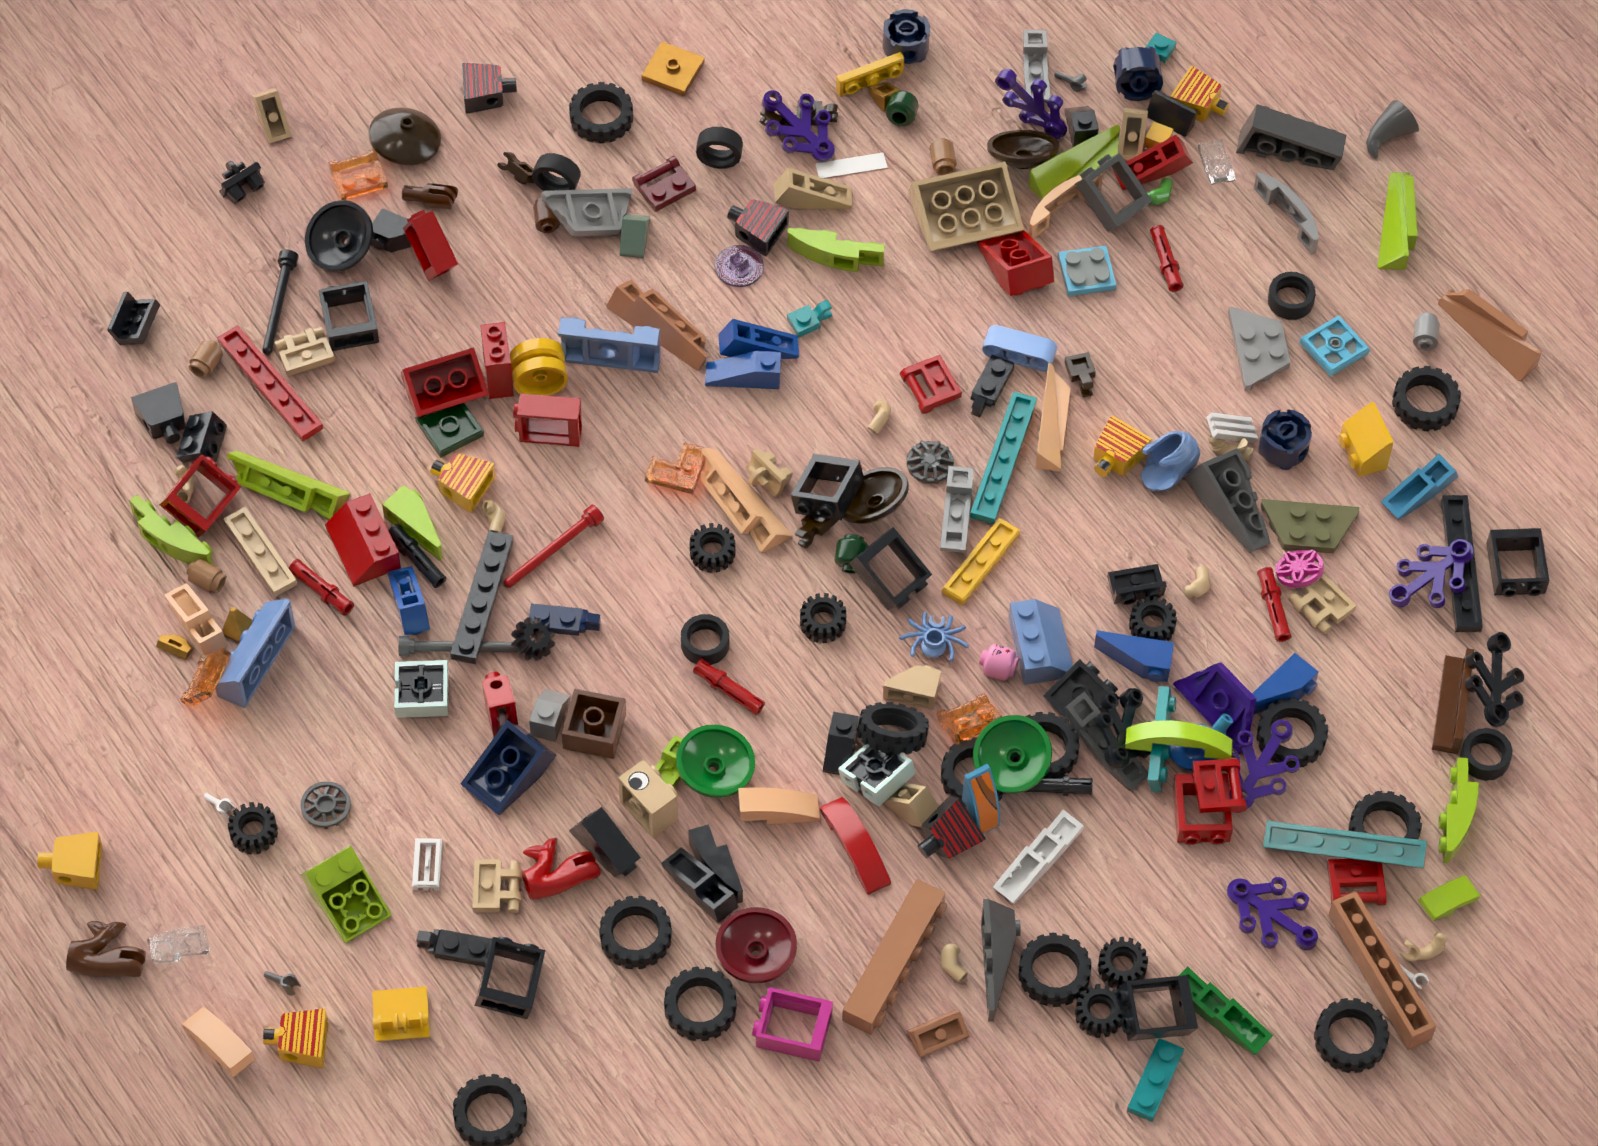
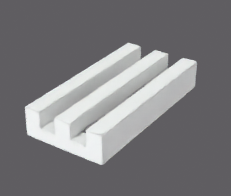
(1232, 424)
(426, 884)

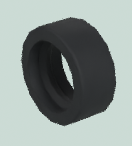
(719, 158)
(557, 164)
(1287, 310)
(705, 622)
(1491, 737)

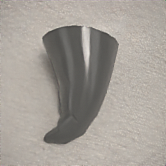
(1392, 123)

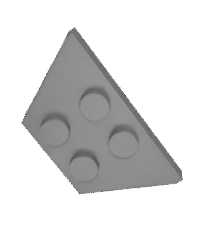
(589, 211)
(1258, 346)

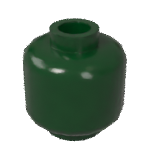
(902, 108)
(847, 550)

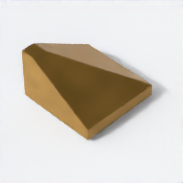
(882, 93)
(236, 624)

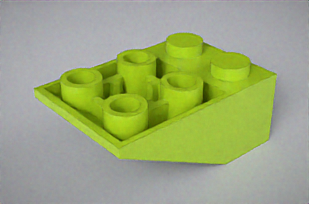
(346, 894)

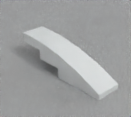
(1038, 857)

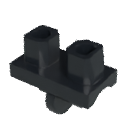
(232, 186)

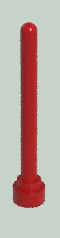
(591, 517)

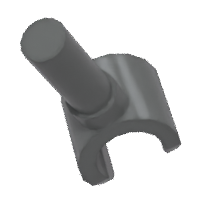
(1076, 83)
(286, 982)

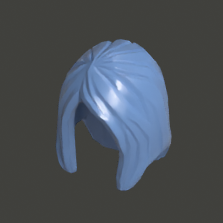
(1169, 460)

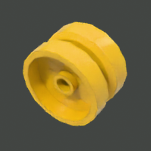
(538, 367)

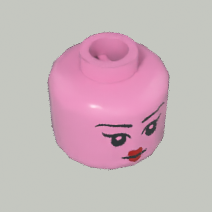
(999, 662)

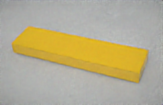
(980, 561)

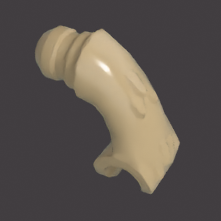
(1221, 447)
(187, 490)
(1432, 949)

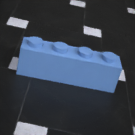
(256, 652)

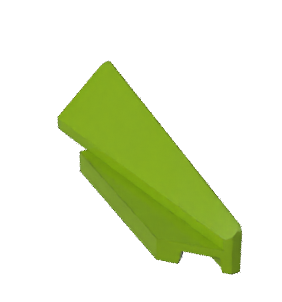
(1073, 161)
(1399, 222)
(287, 486)

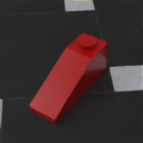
(1159, 161)

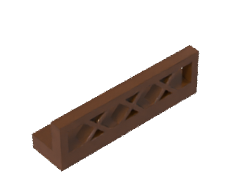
(1452, 704)

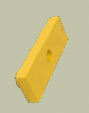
(870, 74)

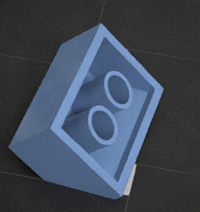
(1039, 641)

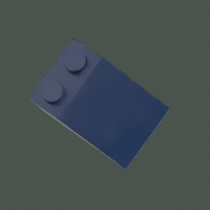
(507, 767)

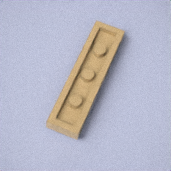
(260, 551)

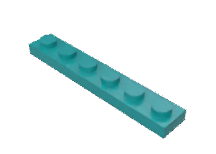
(1003, 458)
(1345, 844)

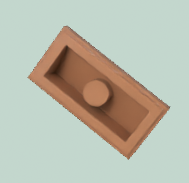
(938, 1033)

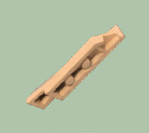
(1053, 422)
(741, 502)

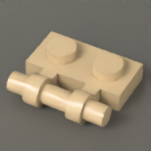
(305, 356)
(1328, 598)
(487, 886)

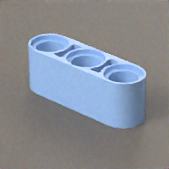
(1019, 347)

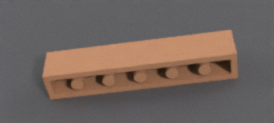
(894, 956)
(1382, 970)

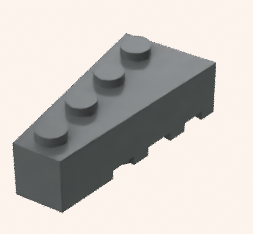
(1290, 138)

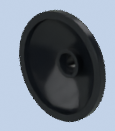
(330, 229)

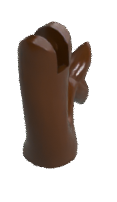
(119, 961)

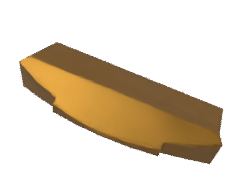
(175, 645)

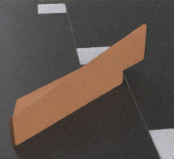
(653, 310)
(1493, 331)

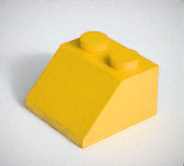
(1366, 441)

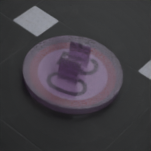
(739, 266)

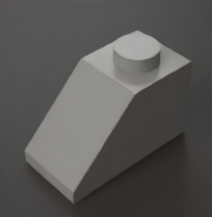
(548, 714)

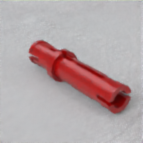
(1169, 266)
(329, 593)
(1271, 594)
(720, 681)

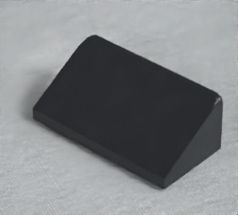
(1171, 113)

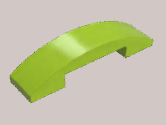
(1179, 734)

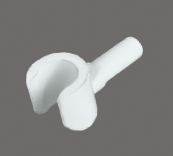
(222, 806)
(1412, 978)

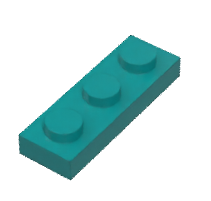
(1155, 1080)

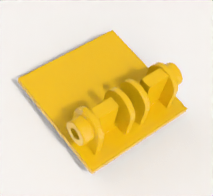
(400, 1014)

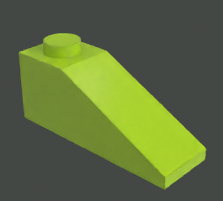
(409, 511)

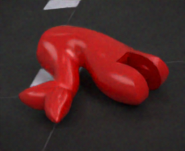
(573, 871)

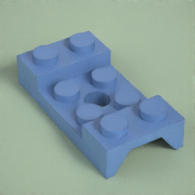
(608, 348)

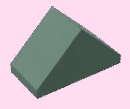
(634, 235)

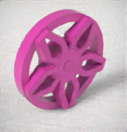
(1299, 568)

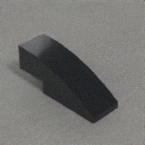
(715, 858)
(700, 884)

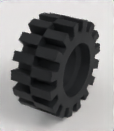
(714, 560)
(827, 605)
(1157, 609)
(247, 815)
(1126, 949)
(1094, 1024)

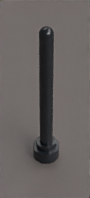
(287, 262)

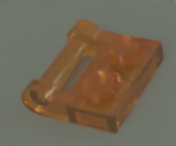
(361, 180)
(206, 677)
(968, 718)

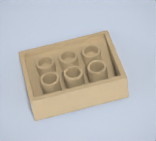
(966, 206)

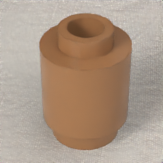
(943, 156)
(205, 358)
(206, 576)

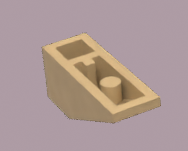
(808, 191)

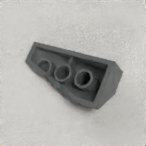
(1227, 492)
(998, 943)

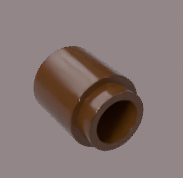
(544, 218)

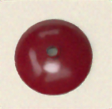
(756, 931)

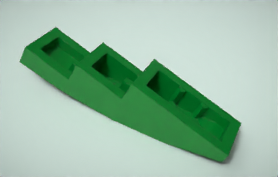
(1226, 1014)

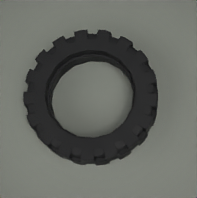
(601, 132)
(1427, 377)
(1299, 710)
(1066, 732)
(889, 740)
(950, 760)
(1386, 802)
(630, 907)
(1059, 944)
(693, 978)
(1342, 1059)
(482, 1086)

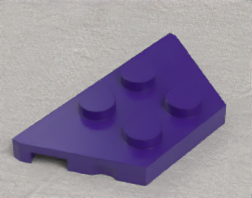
(1217, 693)

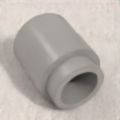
(1426, 331)

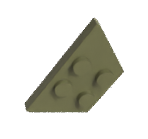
(1309, 524)

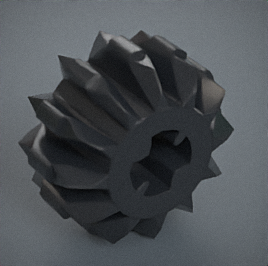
(539, 632)

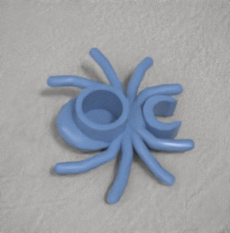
(934, 637)

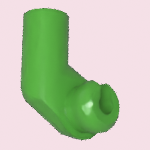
(1161, 194)

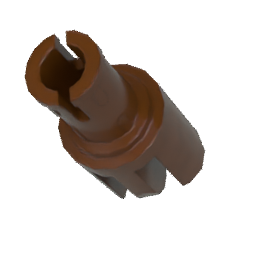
(431, 195)

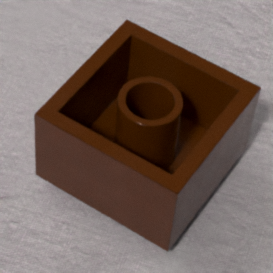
(594, 723)

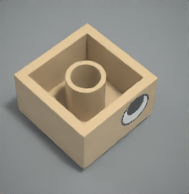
(648, 798)

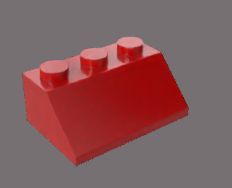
(444, 382)
(363, 540)

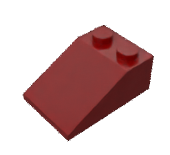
(1017, 262)

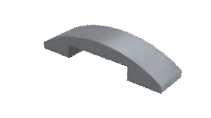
(1035, 60)
(1274, 190)
(956, 509)

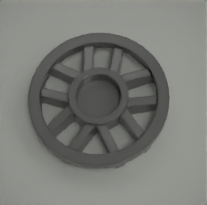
(929, 461)
(325, 804)

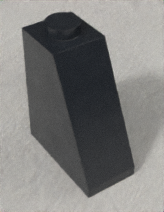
(606, 842)

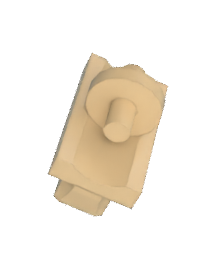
(765, 472)

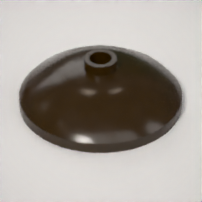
(404, 136)
(1023, 148)
(878, 495)

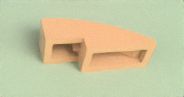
(196, 620)
(777, 805)
(219, 1041)

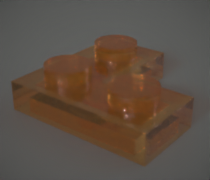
(678, 475)

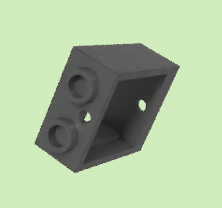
(1097, 201)

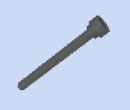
(409, 646)

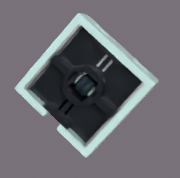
(421, 689)
(876, 773)

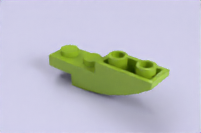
(827, 250)
(169, 538)
(1459, 811)

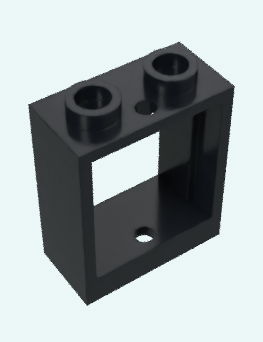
(350, 335)
(833, 469)
(1518, 541)
(906, 556)
(503, 1001)
(1181, 1002)

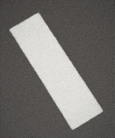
(851, 165)

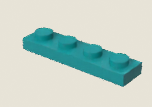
(1160, 752)

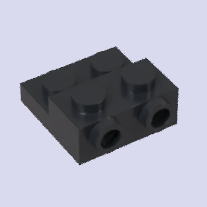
(1074, 682)

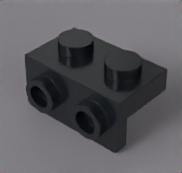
(132, 319)
(202, 437)
(1136, 583)

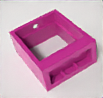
(795, 1002)

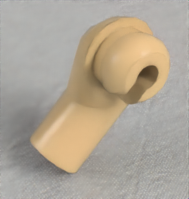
(883, 411)
(494, 514)
(1200, 585)
(949, 962)

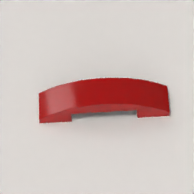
(857, 844)

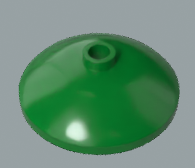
(1011, 737)
(718, 748)

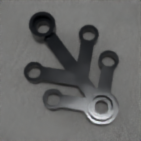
(1495, 711)
(1116, 754)

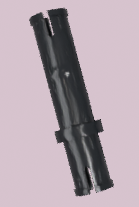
(416, 555)
(1064, 785)

